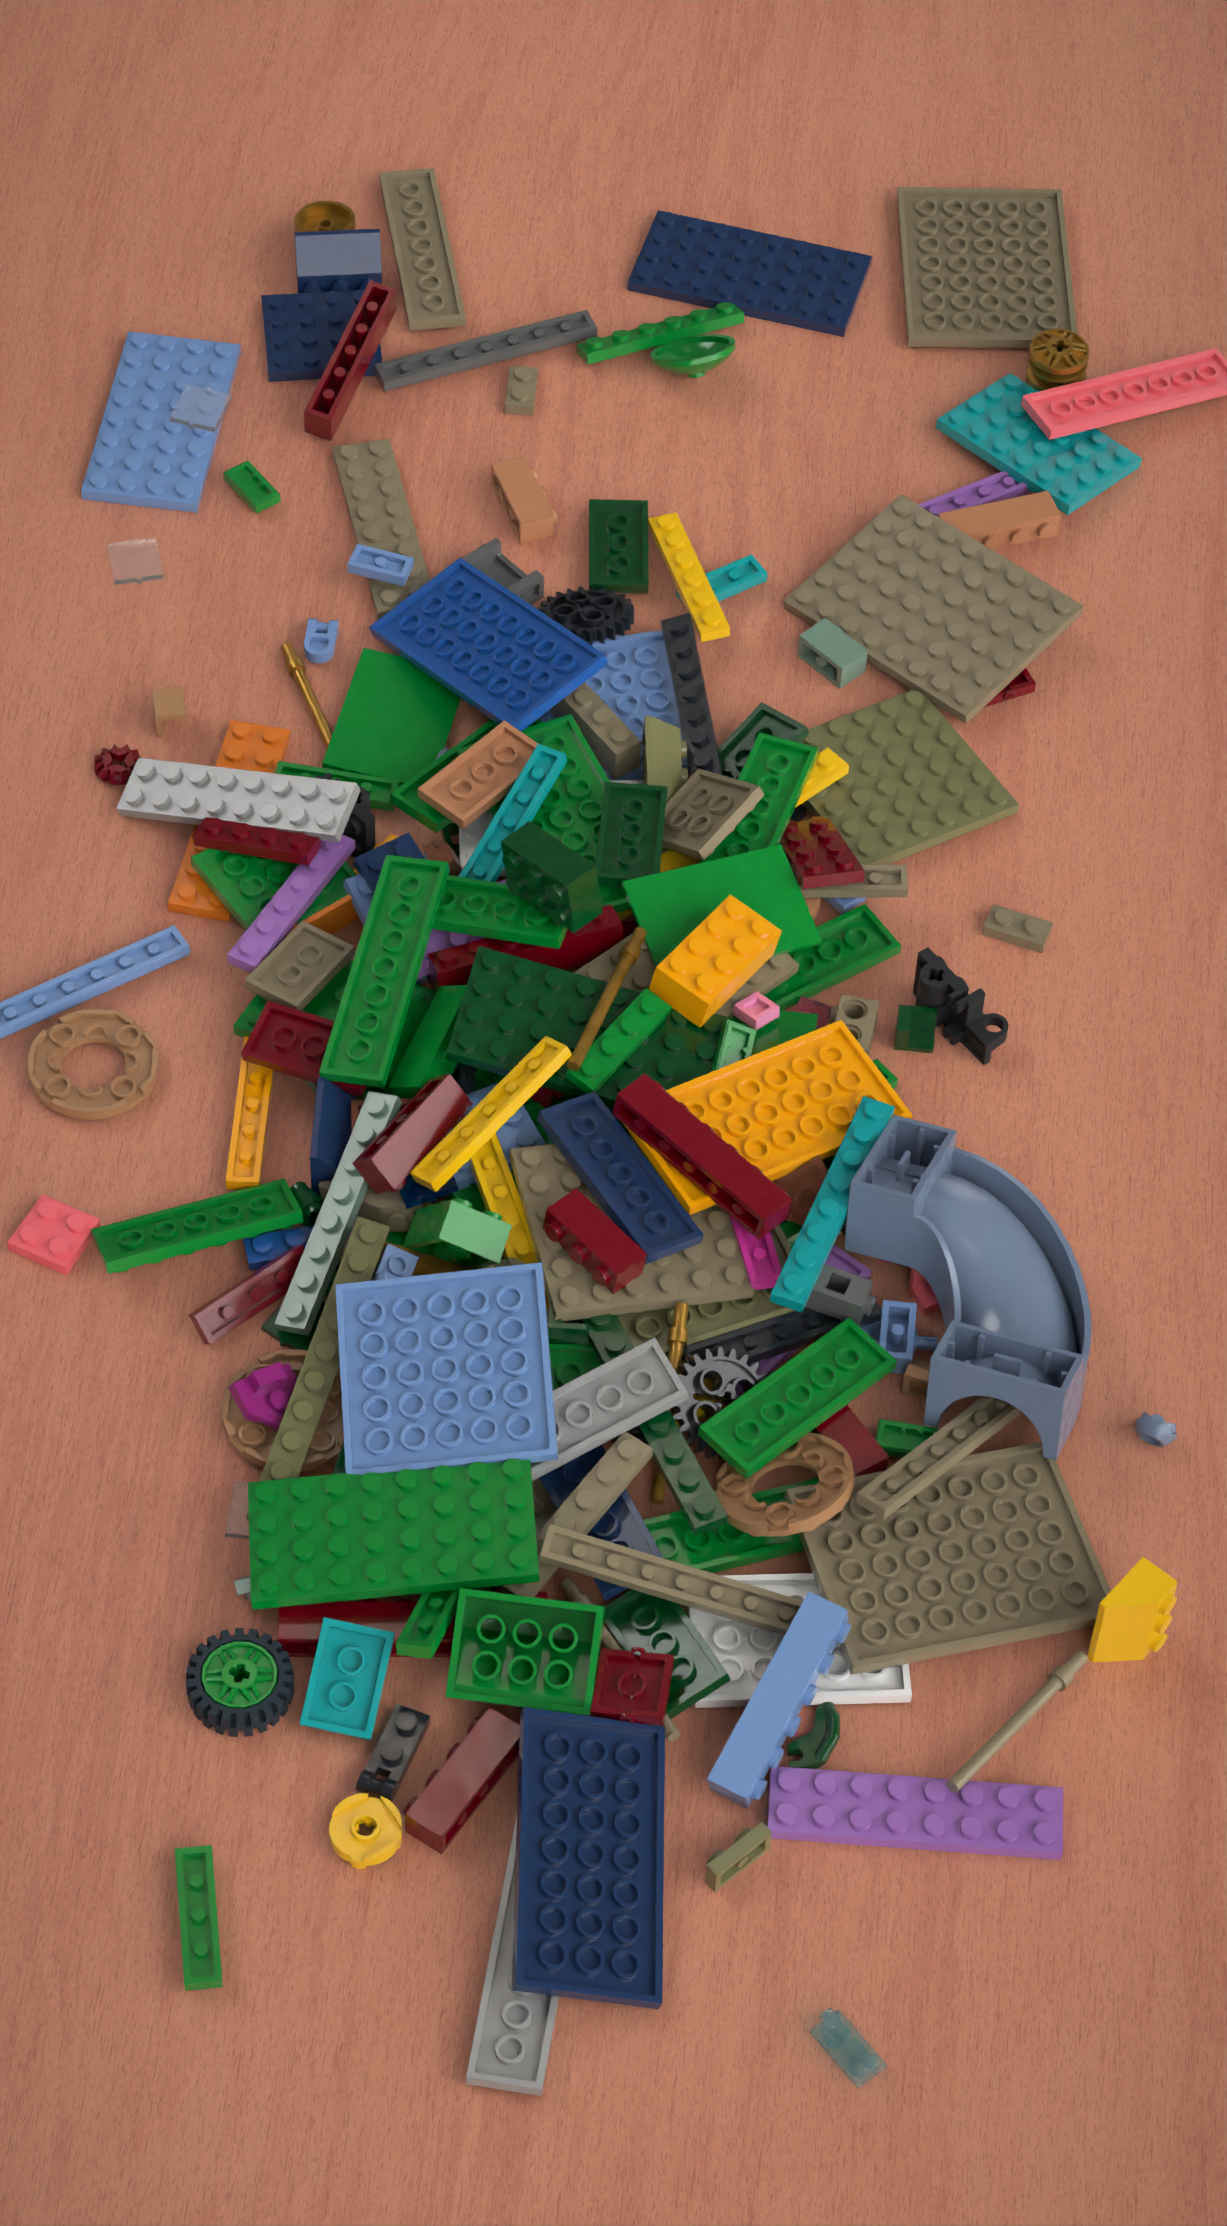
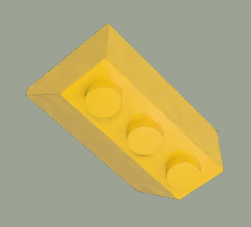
(1134, 1615)

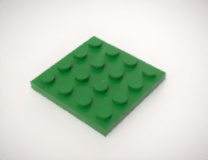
(250, 882)

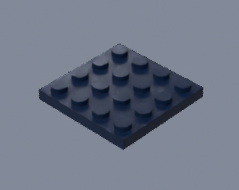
(305, 331)

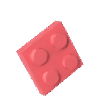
(53, 1234)

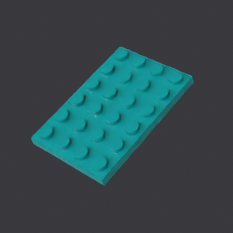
(1006, 437)

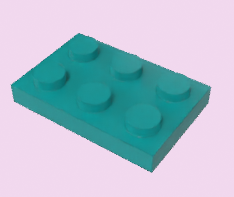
(347, 1679)

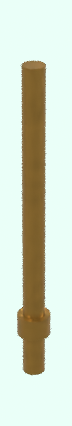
(297, 670)
(628, 956)
(677, 1339)

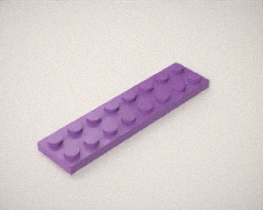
(915, 1813)

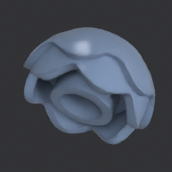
(1155, 1430)

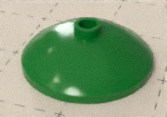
(693, 354)

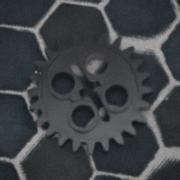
(591, 613)
(724, 1373)

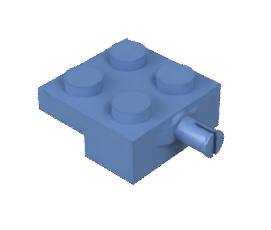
(898, 1333)

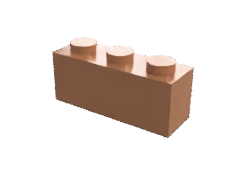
(523, 500)

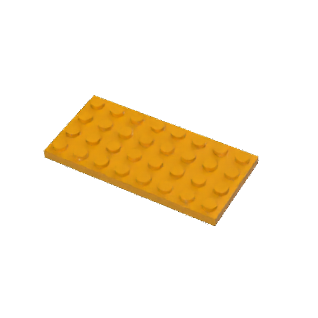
(780, 1105)

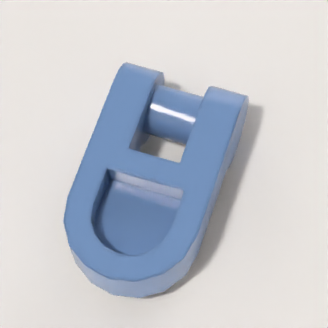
(320, 640)

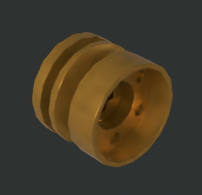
(1056, 359)

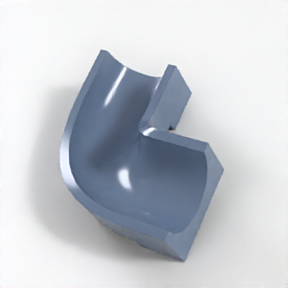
(997, 1269)

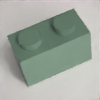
(832, 653)

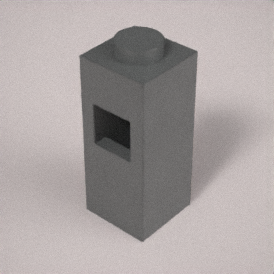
(842, 1295)

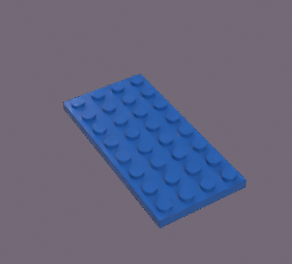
(488, 645)

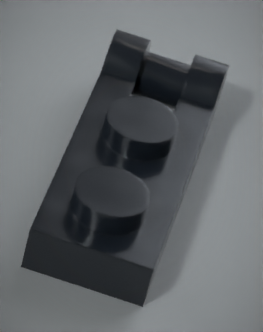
(394, 1752)

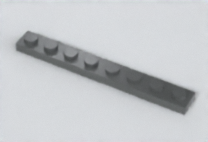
(485, 350)

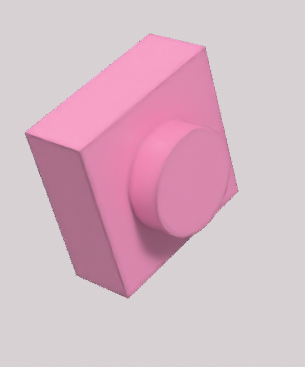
(756, 1010)

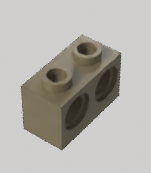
(859, 1016)

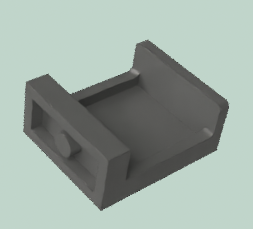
(499, 568)

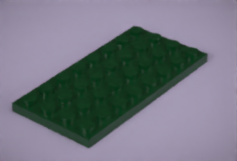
(520, 1001)

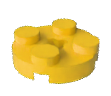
(362, 1849)

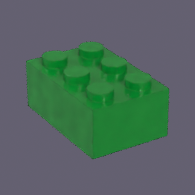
(458, 1233)

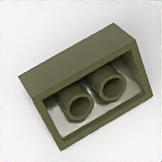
(663, 755)

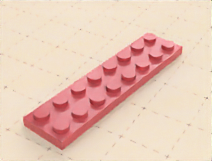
(1128, 394)

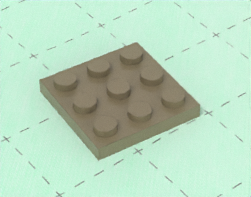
(706, 812)

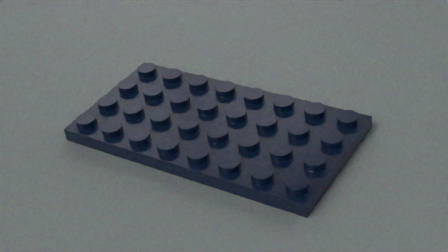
(754, 270)
(589, 1859)

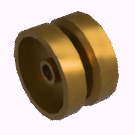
(324, 217)

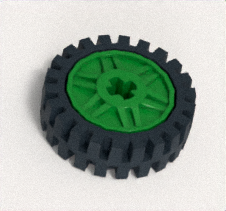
(242, 1706)

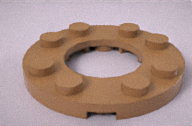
(92, 1026)
(255, 1442)
(834, 1489)

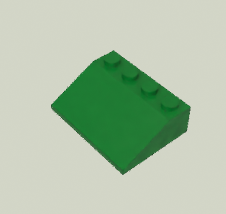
(525, 1651)

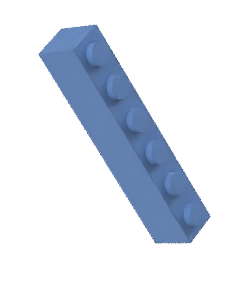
(778, 1700)

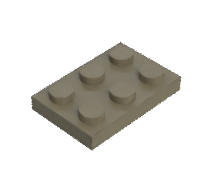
(300, 967)

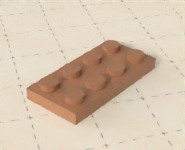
(479, 775)

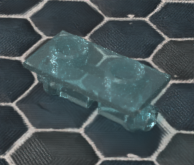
(847, 2047)

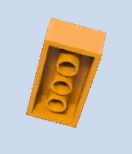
(715, 960)

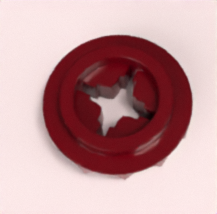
(115, 773)

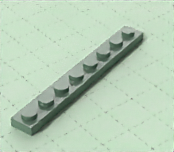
(334, 1220)

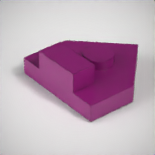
(265, 1394)

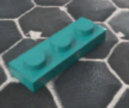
(735, 577)

